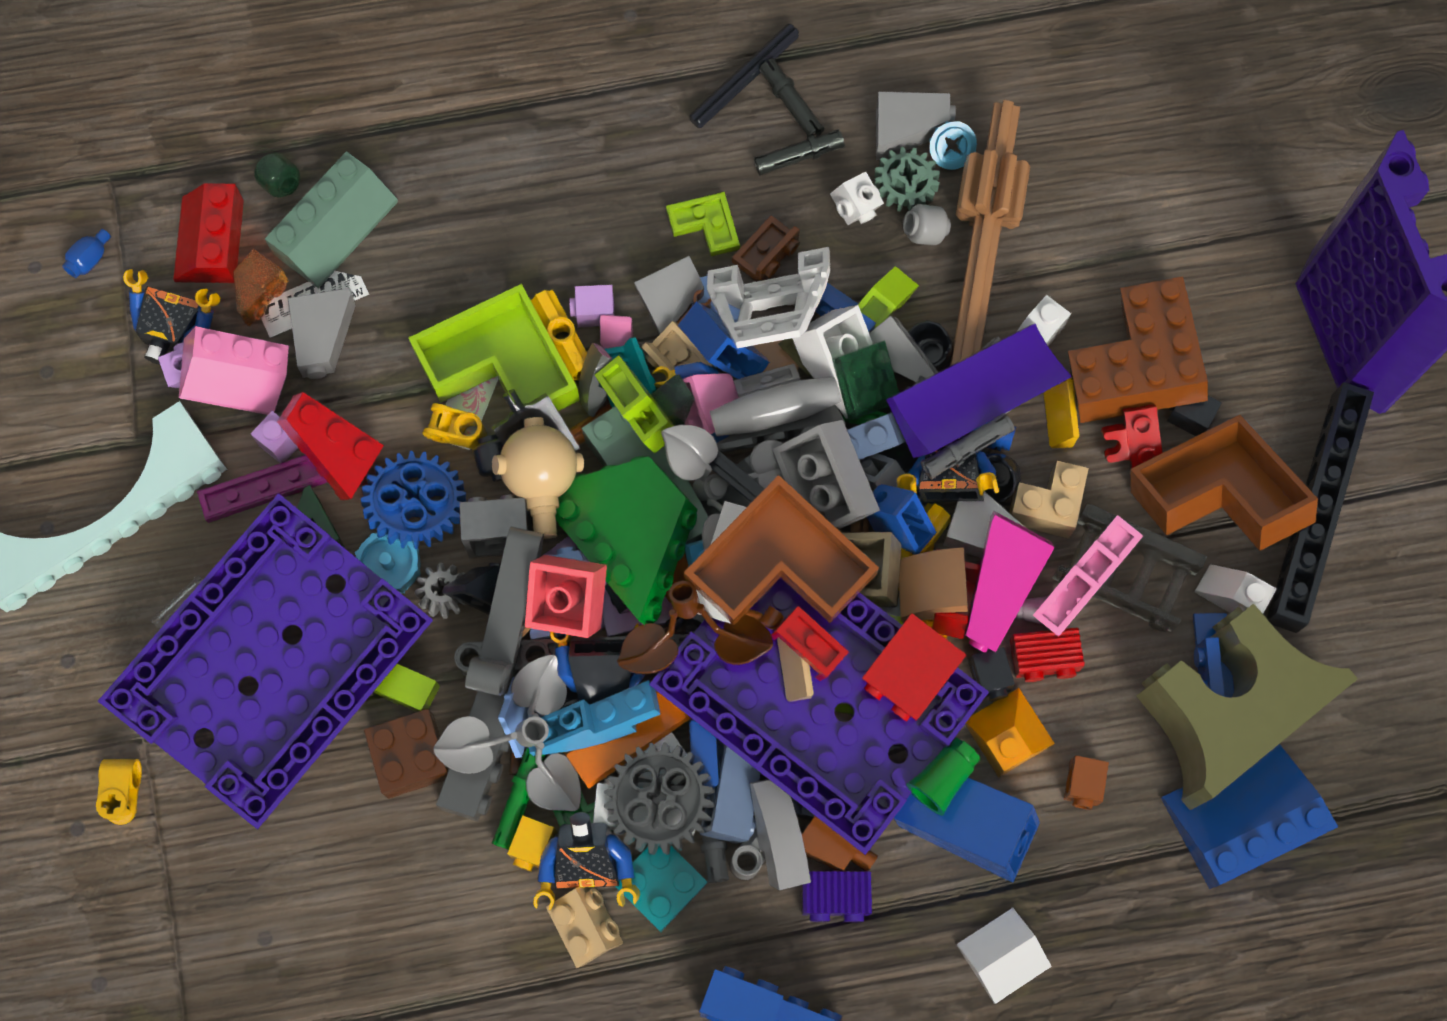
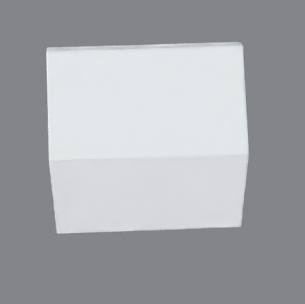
(1004, 955)

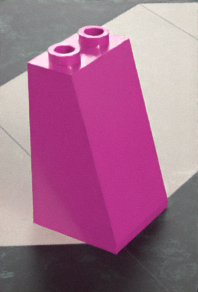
(1006, 575)

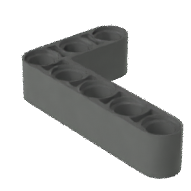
(506, 621)

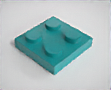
(664, 885)

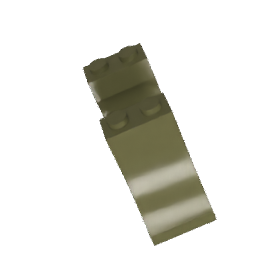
(1271, 699)

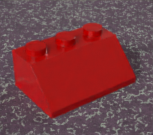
(209, 234)

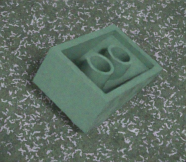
(616, 442)

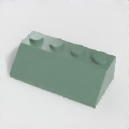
(331, 220)

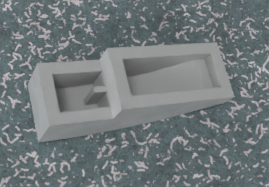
(779, 836)

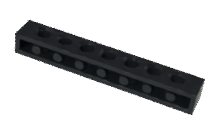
(1328, 481)

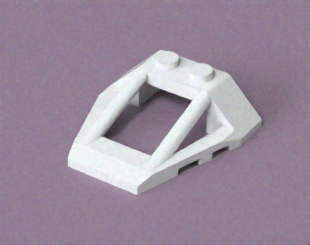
(802, 289)

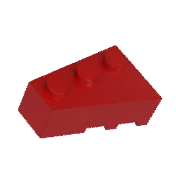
(331, 443)

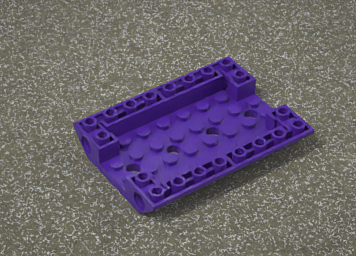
(1374, 285)
(235, 630)
(800, 745)

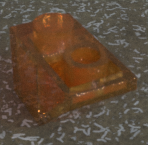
(256, 285)

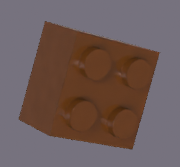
(405, 753)

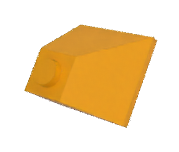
(1009, 732)

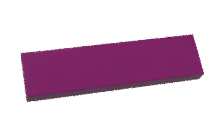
(258, 488)

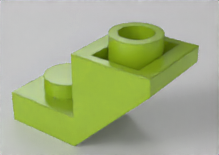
(887, 296)

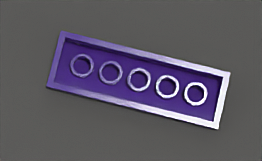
(976, 390)

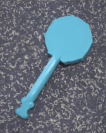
(391, 562)

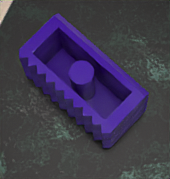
(837, 895)

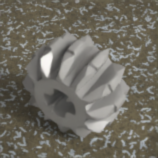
(432, 586)

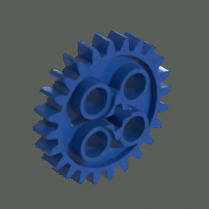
(394, 517)

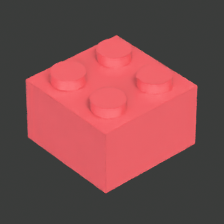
(565, 596)

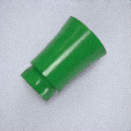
(944, 776)

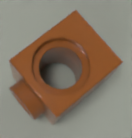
(1086, 782)

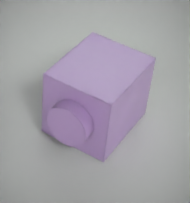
(591, 303)
(273, 438)

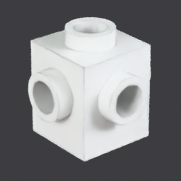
(857, 199)

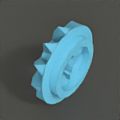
(966, 144)

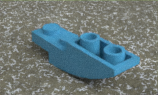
(600, 722)

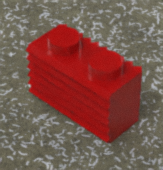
(1046, 654)

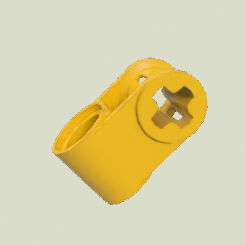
(449, 425)
(118, 784)

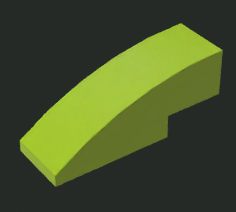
(634, 403)
(408, 688)

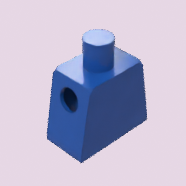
(903, 516)

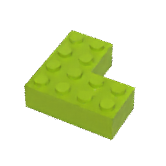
(494, 340)

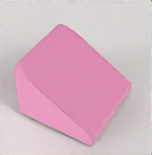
(615, 330)

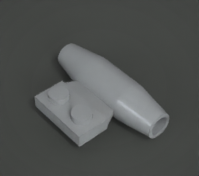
(773, 400)

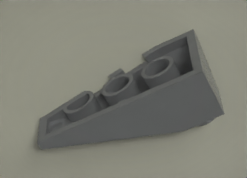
(779, 433)

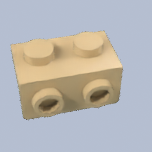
(673, 349)
(584, 925)

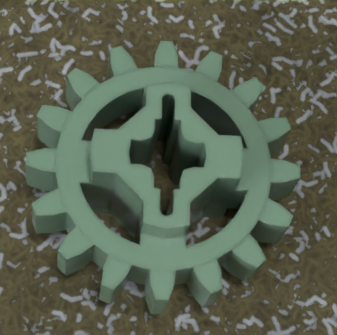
(916, 171)

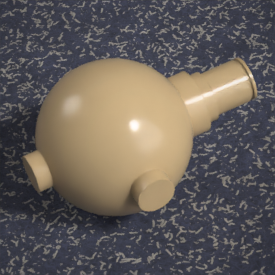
(540, 467)

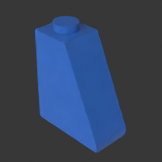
(715, 344)

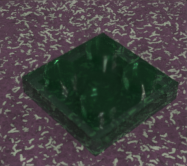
(865, 379)

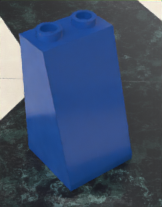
(977, 826)

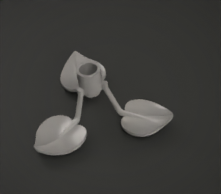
(689, 454)
(467, 749)

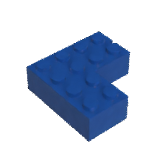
(738, 1000)

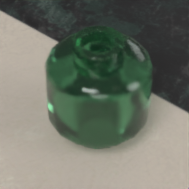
(277, 175)

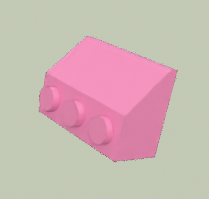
(232, 370)

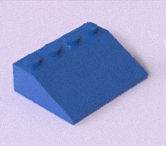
(1252, 819)

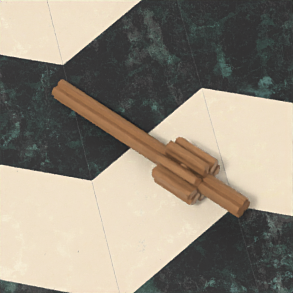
(989, 198)

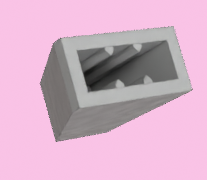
(909, 119)
(320, 329)

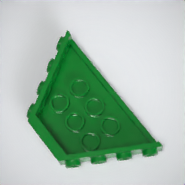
(634, 525)

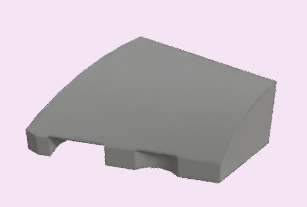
(669, 292)

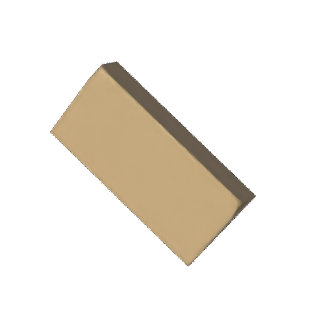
(795, 674)

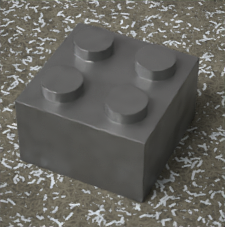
(487, 523)

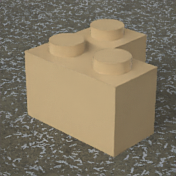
(1054, 508)

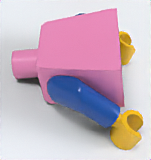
(708, 389)

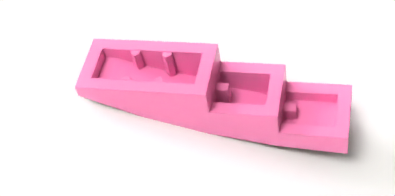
(1088, 575)

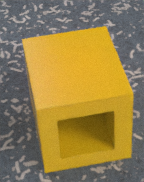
(530, 843)

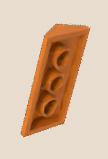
(599, 760)

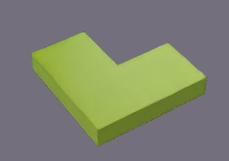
(706, 214)

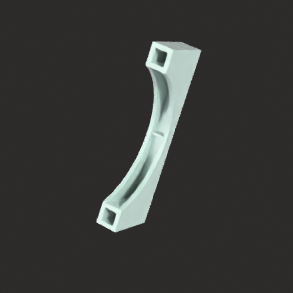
(175, 468)

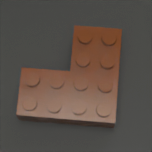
(1155, 364)
(1230, 471)
(782, 539)

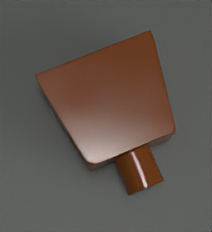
(831, 849)

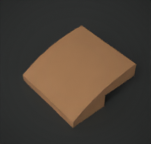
(933, 583)

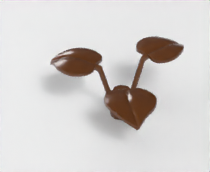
(651, 649)

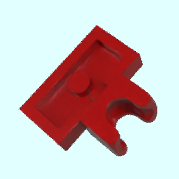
(1137, 439)

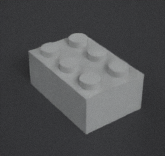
(828, 473)

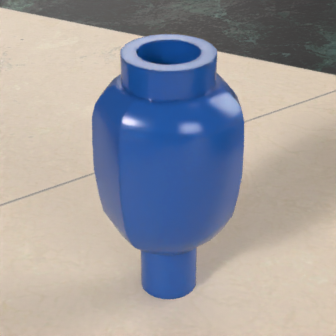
(85, 254)

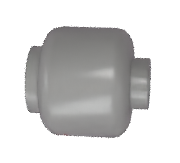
(926, 224)

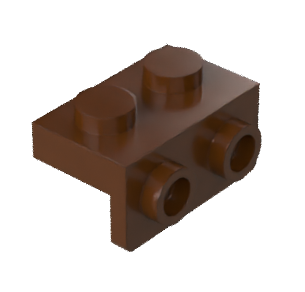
(766, 248)

